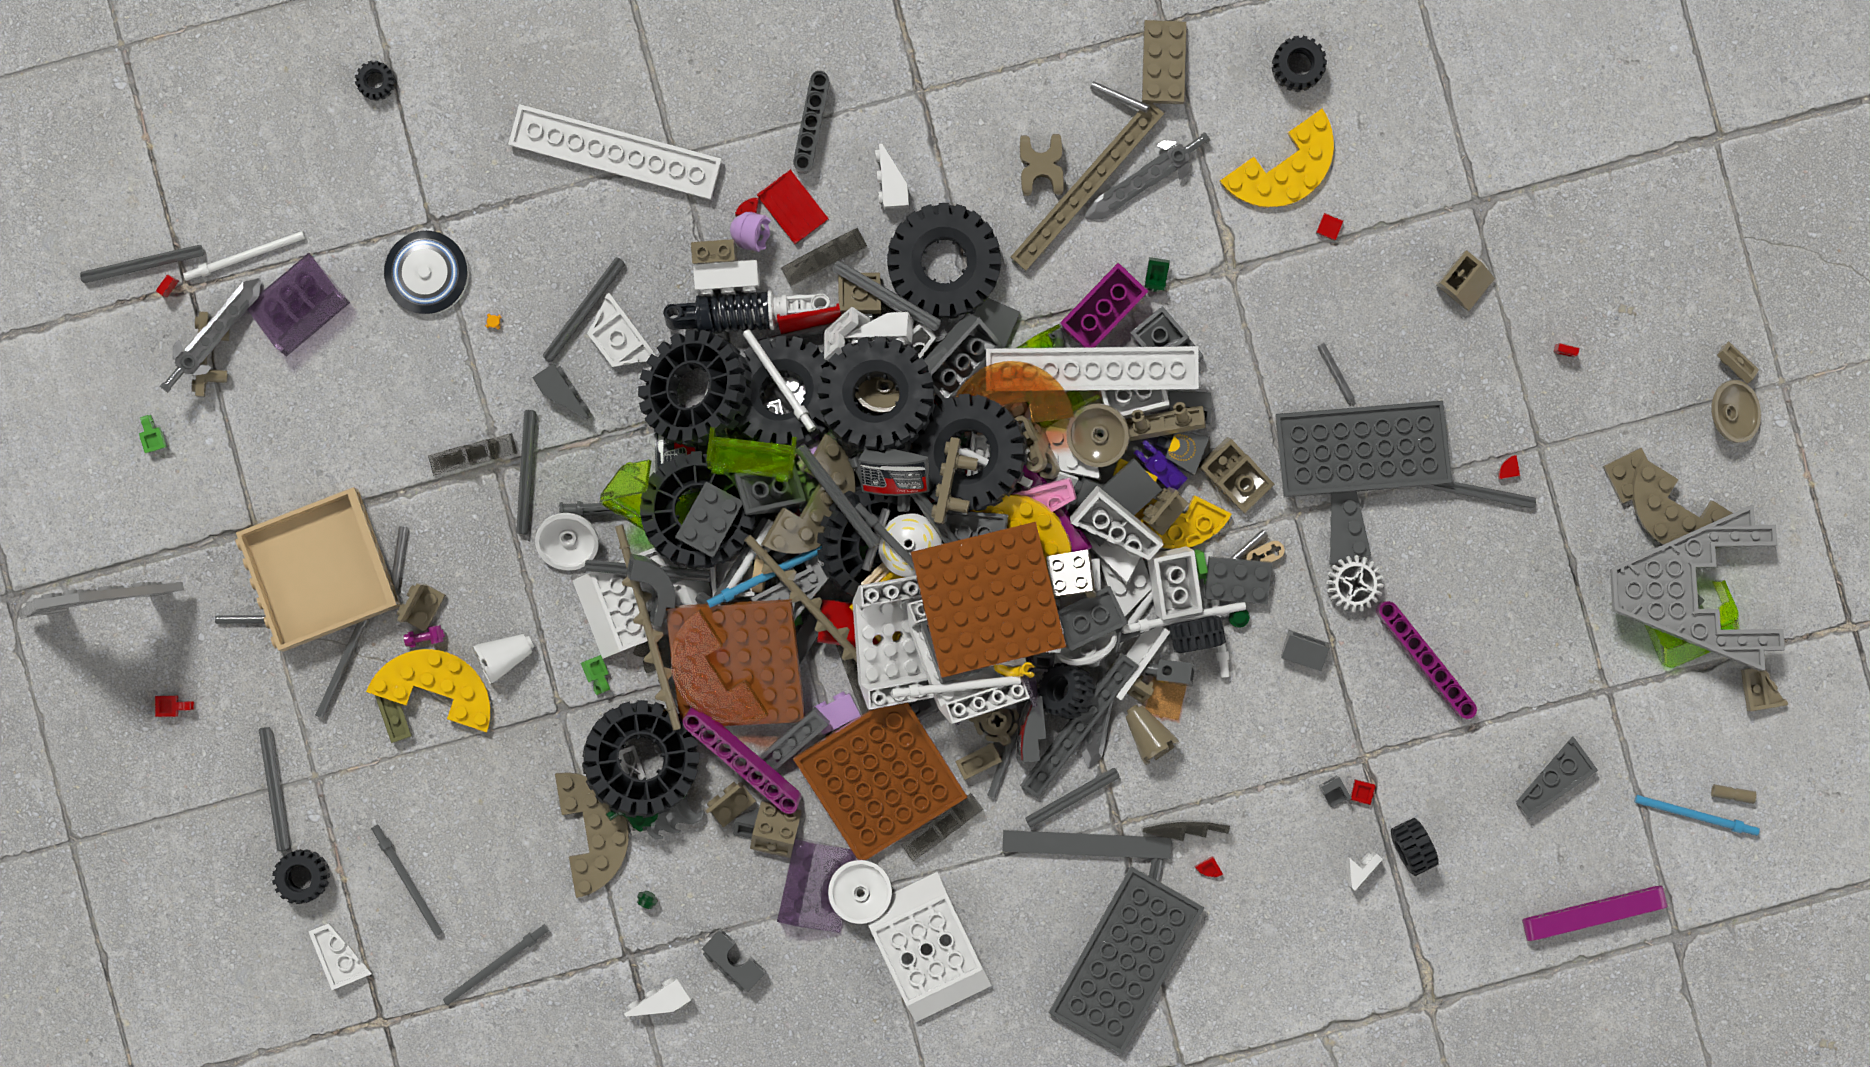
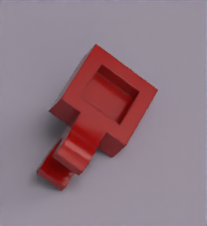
(168, 706)

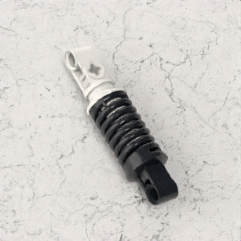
(739, 313)

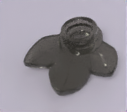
(643, 649)

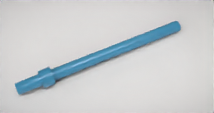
(728, 594)
(1735, 826)

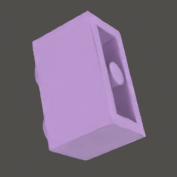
(839, 711)

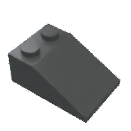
(767, 495)

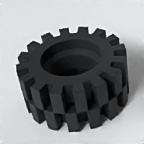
(366, 71)

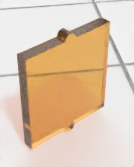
(1166, 699)

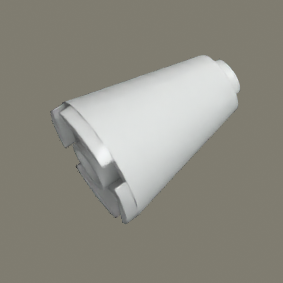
(502, 655)

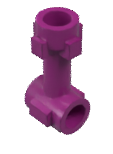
(435, 635)

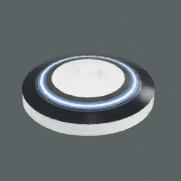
(426, 272)

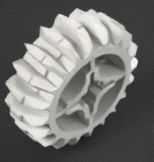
(1358, 574)

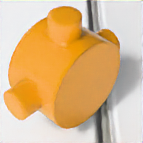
(493, 321)

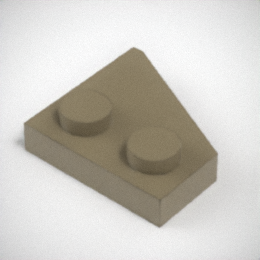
(1760, 690)

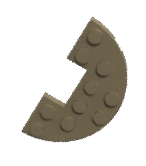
(1660, 515)
(800, 534)
(605, 838)

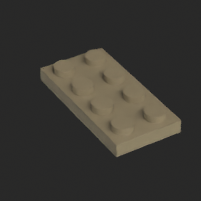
(1164, 62)

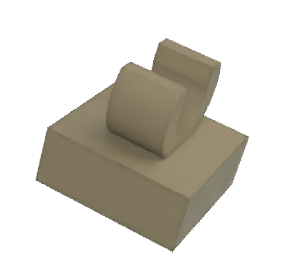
(1140, 690)

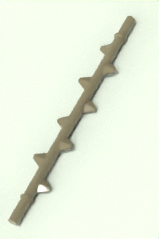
(797, 594)
(653, 636)

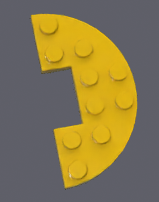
(1294, 176)
(1026, 510)
(1190, 528)
(440, 674)

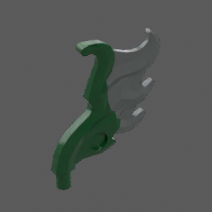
(666, 821)

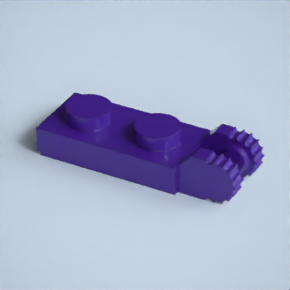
(1161, 467)

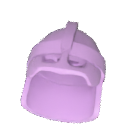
(747, 229)

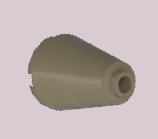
(1149, 734)

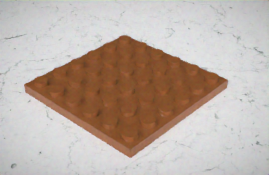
(988, 599)
(756, 647)
(880, 778)

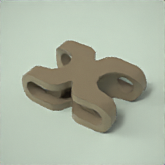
(1041, 164)
(1038, 450)

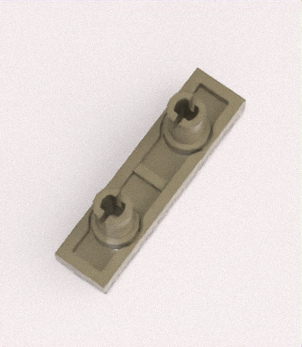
(220, 376)
(1165, 423)
(953, 461)

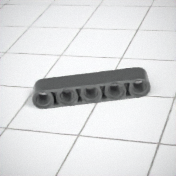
(811, 112)

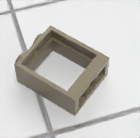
(714, 251)

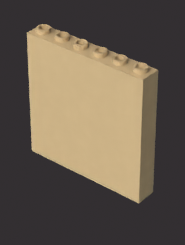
(317, 569)

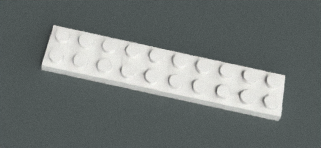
(615, 152)
(1111, 366)

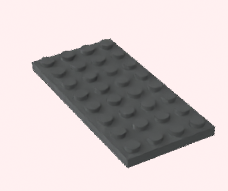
(1363, 448)
(1126, 960)

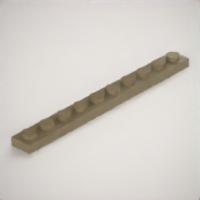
(1086, 186)

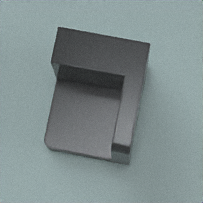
(1334, 791)

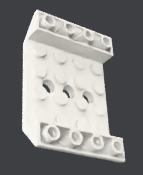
(613, 606)
(890, 663)
(964, 703)
(936, 980)

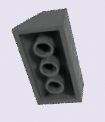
(960, 355)

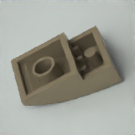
(1236, 474)

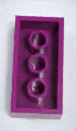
(1103, 307)

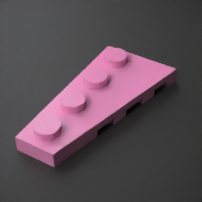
(1052, 494)

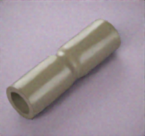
(1730, 793)

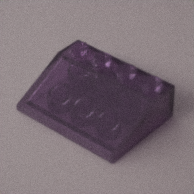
(297, 304)
(807, 884)

